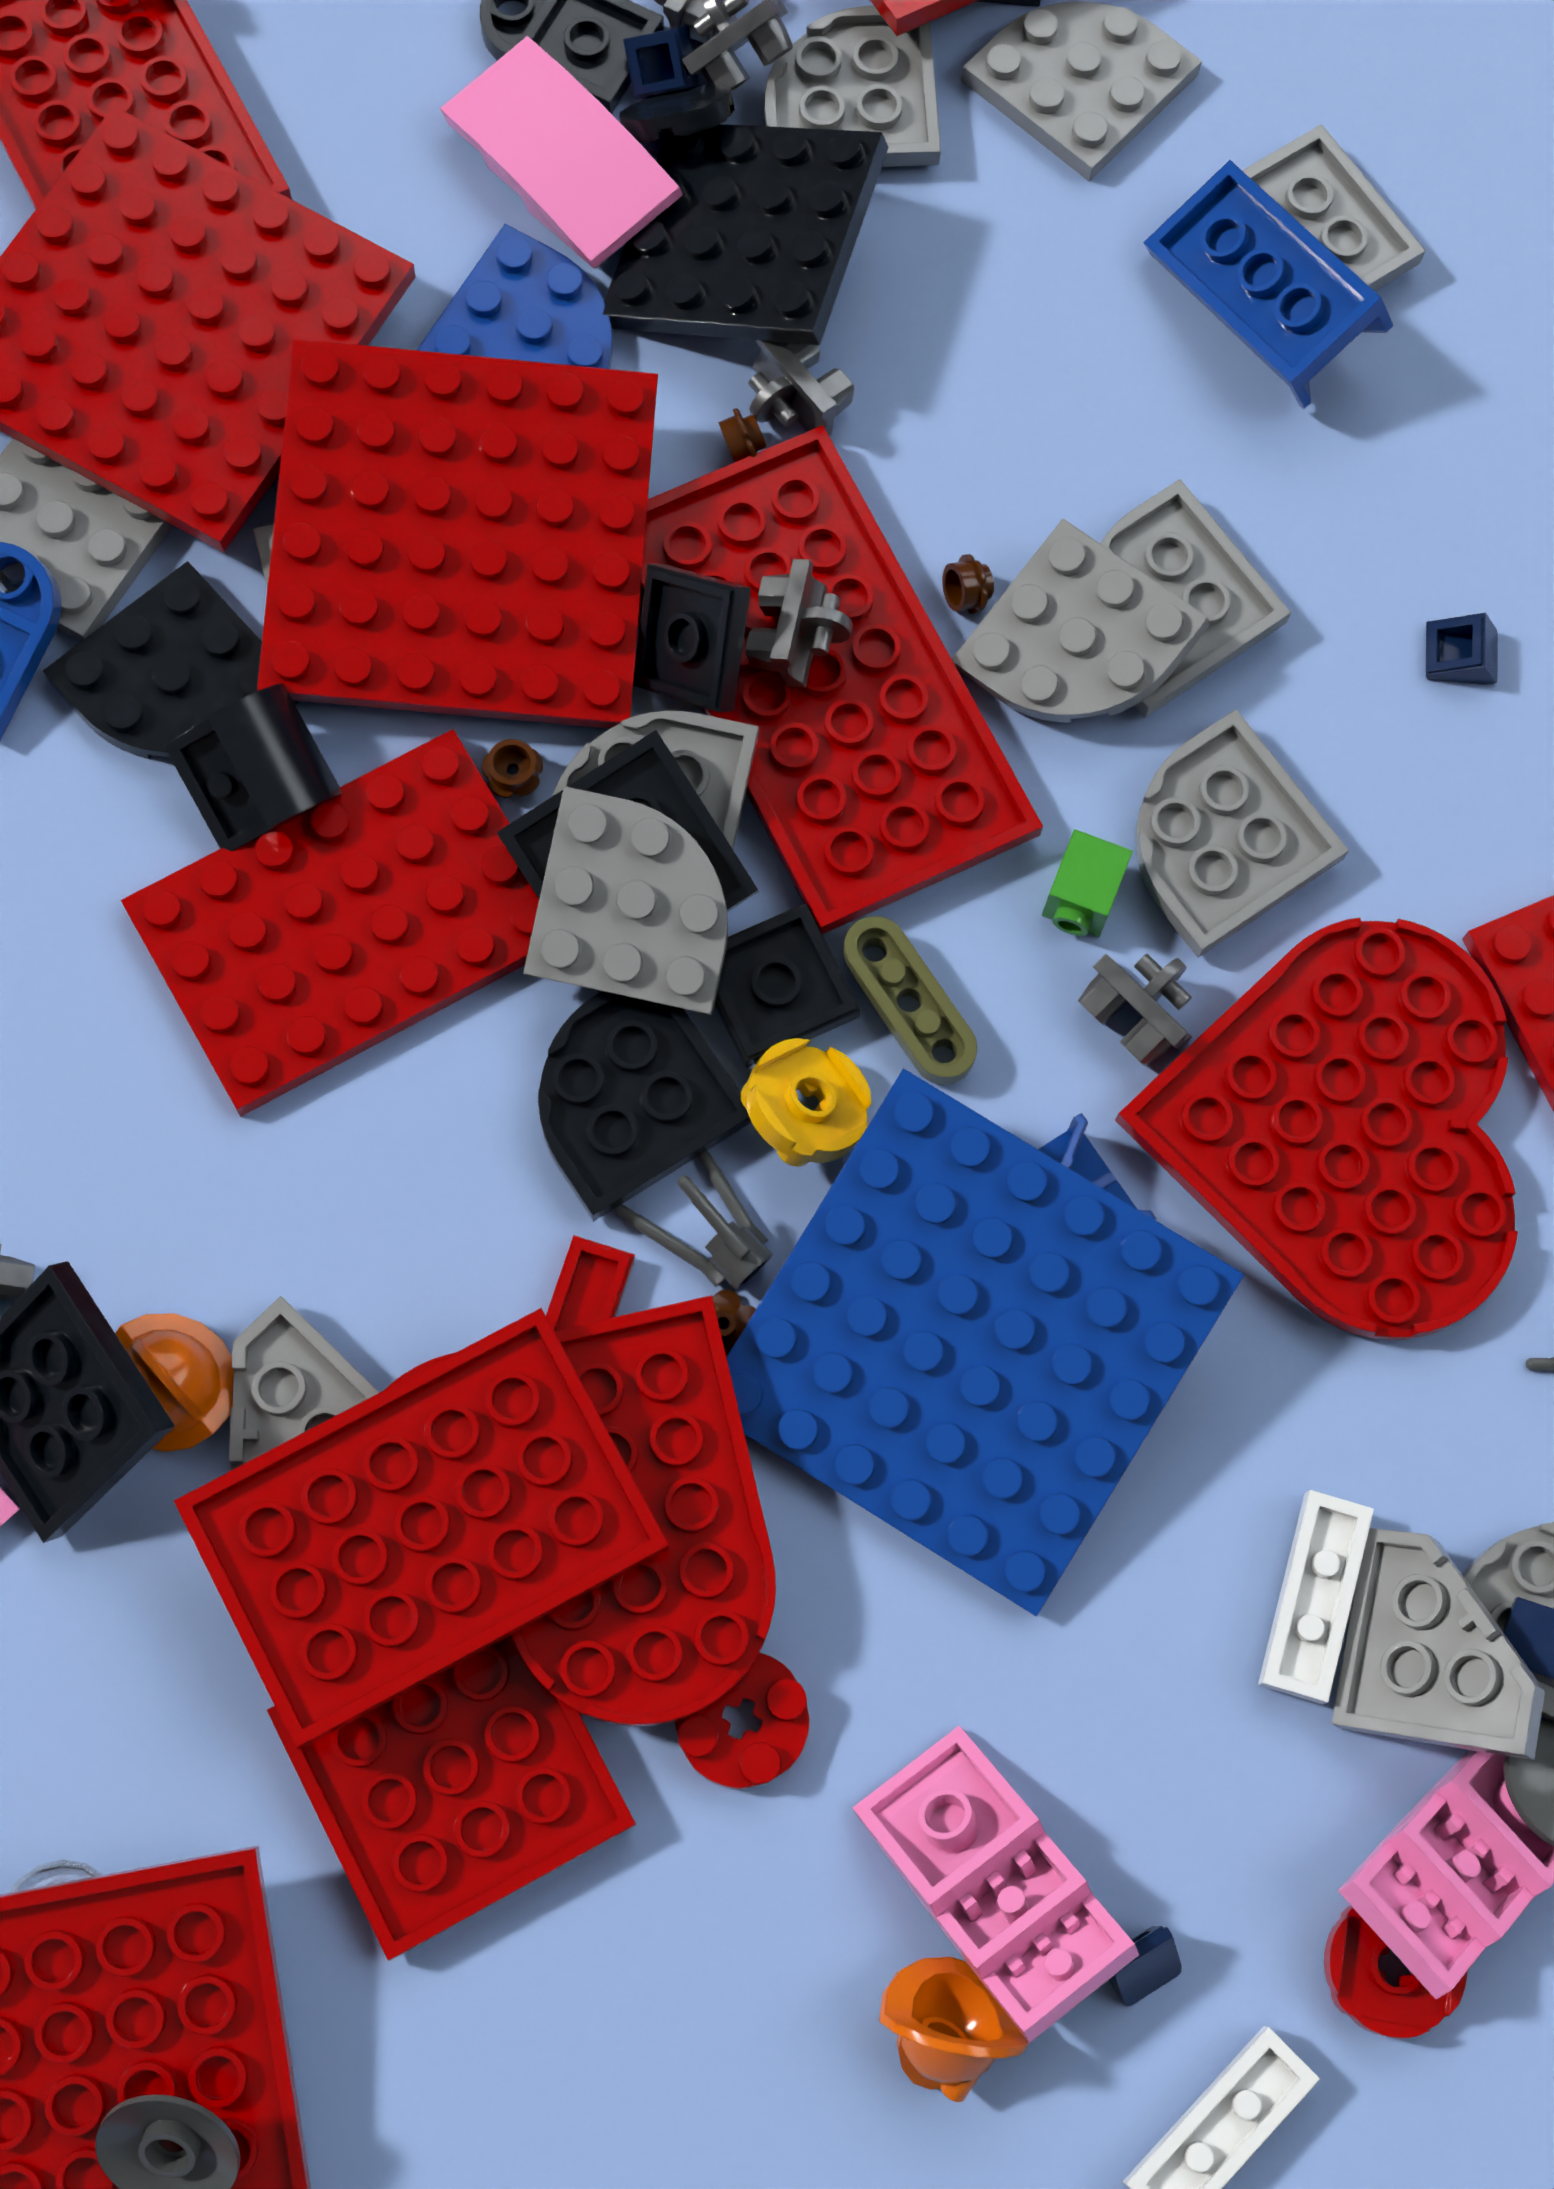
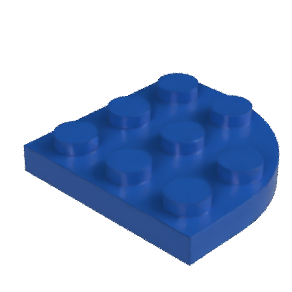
(525, 307)

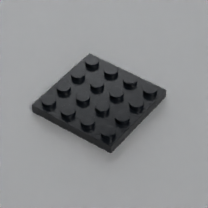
(754, 235)

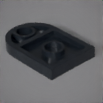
(577, 34)

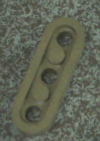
(906, 974)

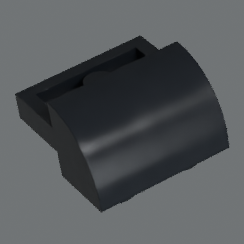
(252, 767)

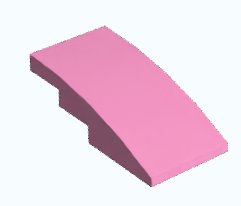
(561, 152)
(1452, 1874)
(995, 1883)

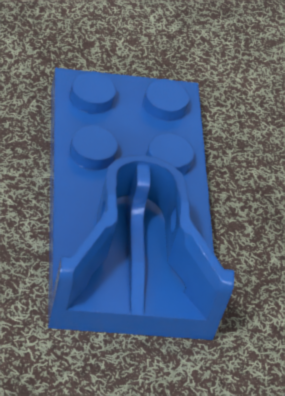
(1266, 278)

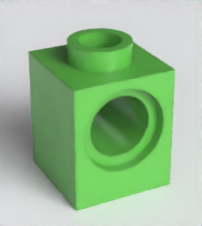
(1086, 884)

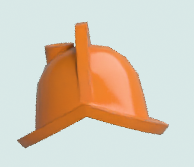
(185, 1370)
(947, 2025)

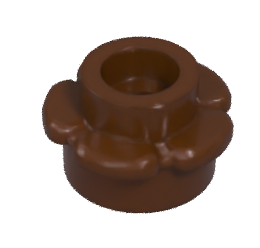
(742, 435)
(967, 584)
(507, 754)

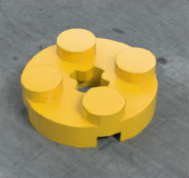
(789, 1126)

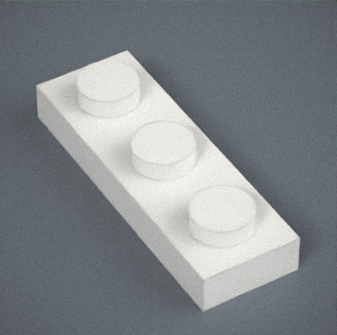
(1316, 1597)
(1228, 2119)

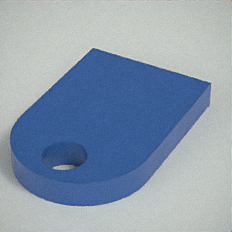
(26, 627)

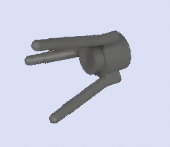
(736, 1249)

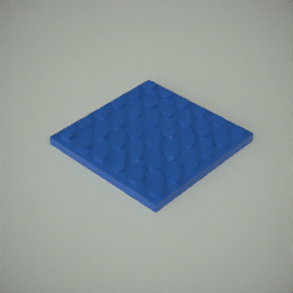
(973, 1340)

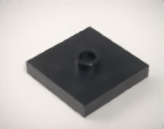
(691, 637)
(781, 985)

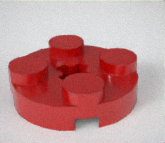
(758, 1755)
(1362, 1988)

